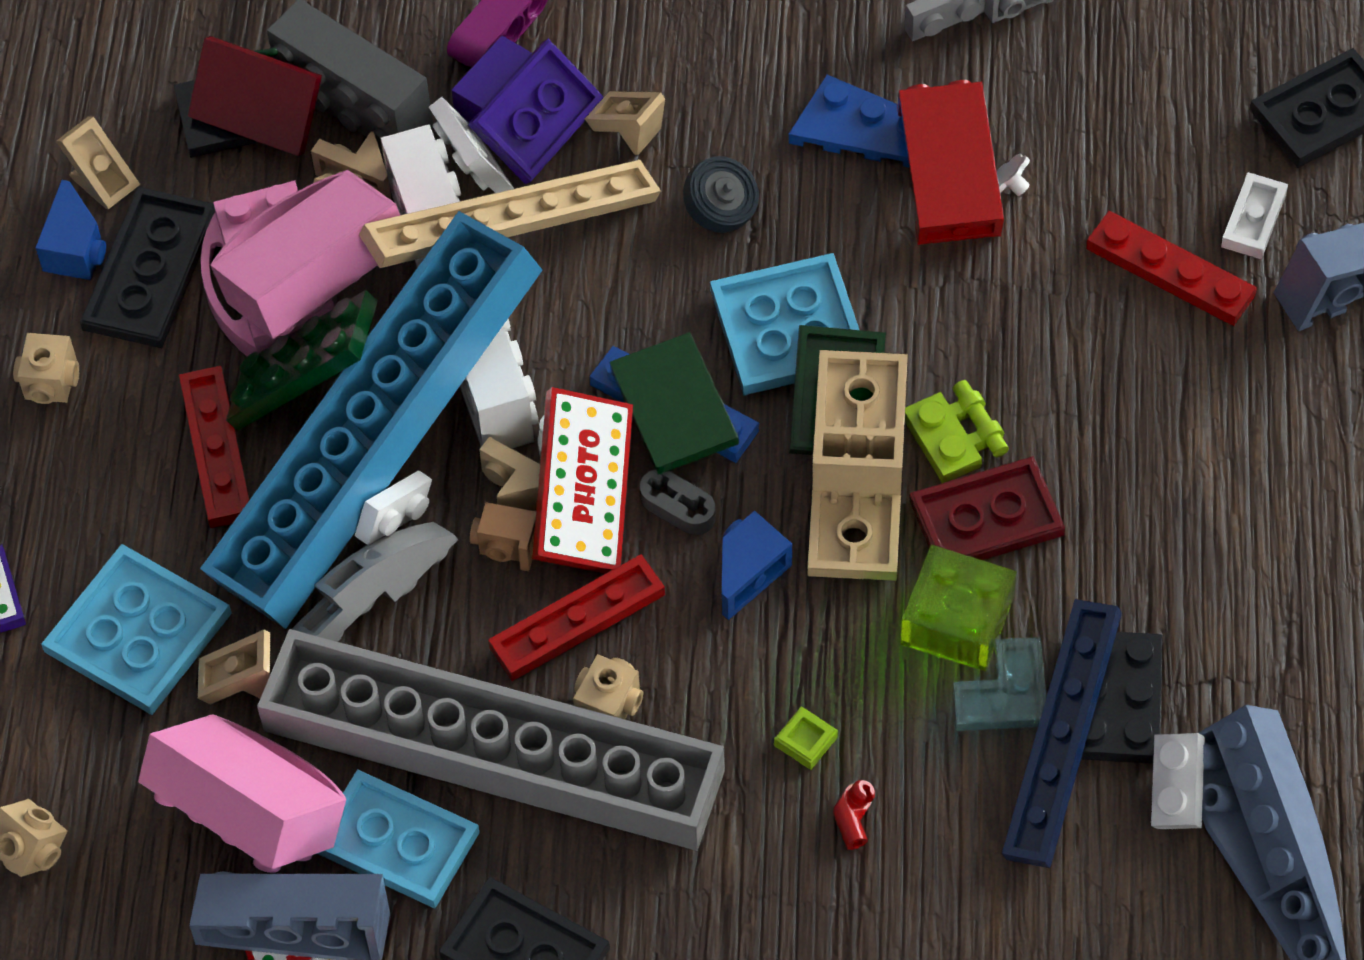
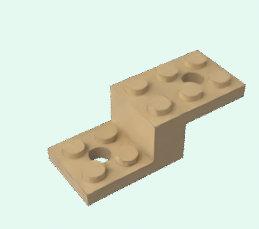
(857, 465)

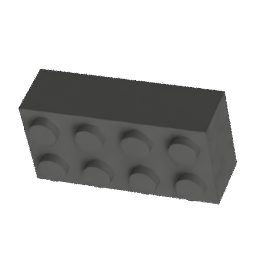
(358, 80)

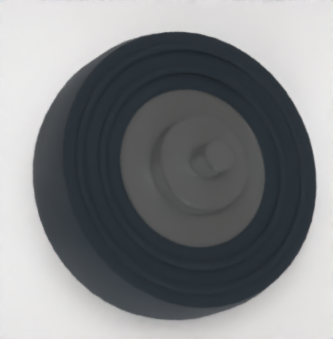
(720, 194)

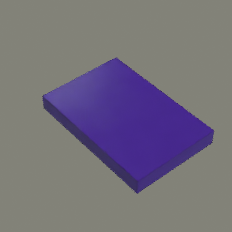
(536, 111)

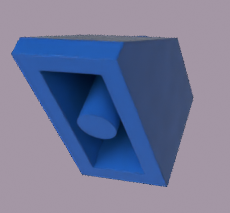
(70, 237)
(751, 560)

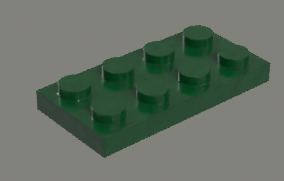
(301, 359)

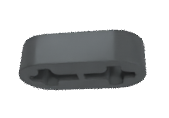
(675, 505)

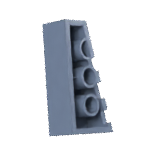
(1323, 275)
(293, 914)

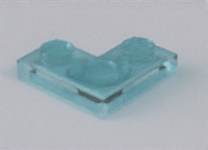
(1013, 698)

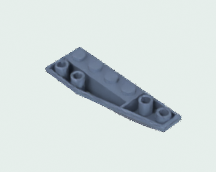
(1270, 832)

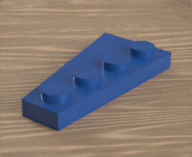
(852, 121)

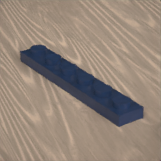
(1062, 733)

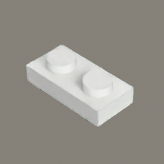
(1254, 215)
(393, 507)
(1177, 781)

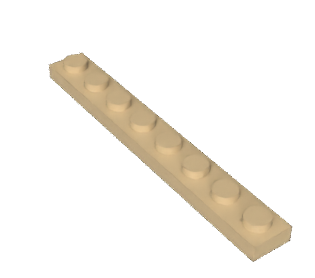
(514, 210)

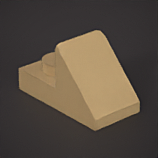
(631, 114)
(366, 162)
(97, 163)
(512, 471)
(235, 669)

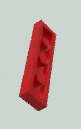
(1171, 268)
(214, 445)
(576, 617)

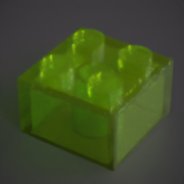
(958, 607)

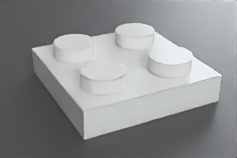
(470, 149)

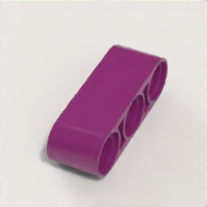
(490, 22)

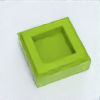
(806, 738)

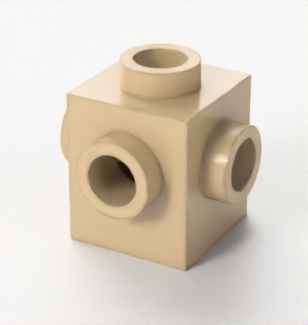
(46, 368)
(609, 687)
(29, 838)

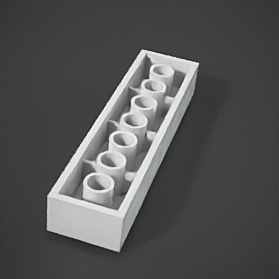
(495, 388)

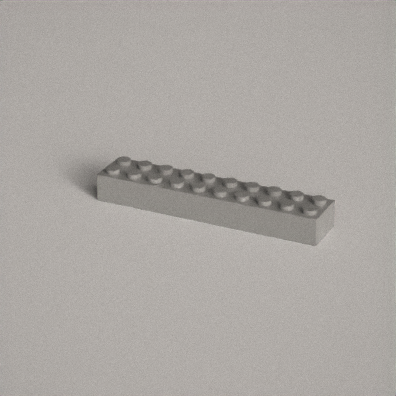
(493, 739)

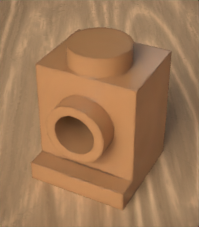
(505, 534)

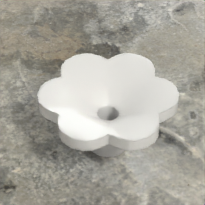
(1010, 175)

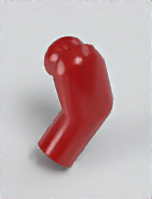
(850, 810)

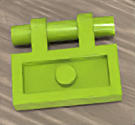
(943, 438)

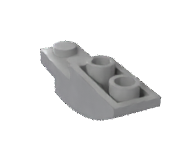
(931, 16)
(383, 567)

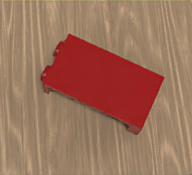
(951, 162)

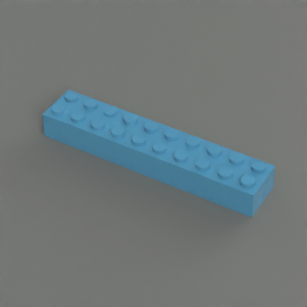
(372, 418)

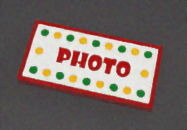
(582, 481)

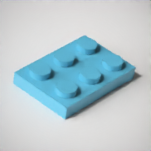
(402, 838)

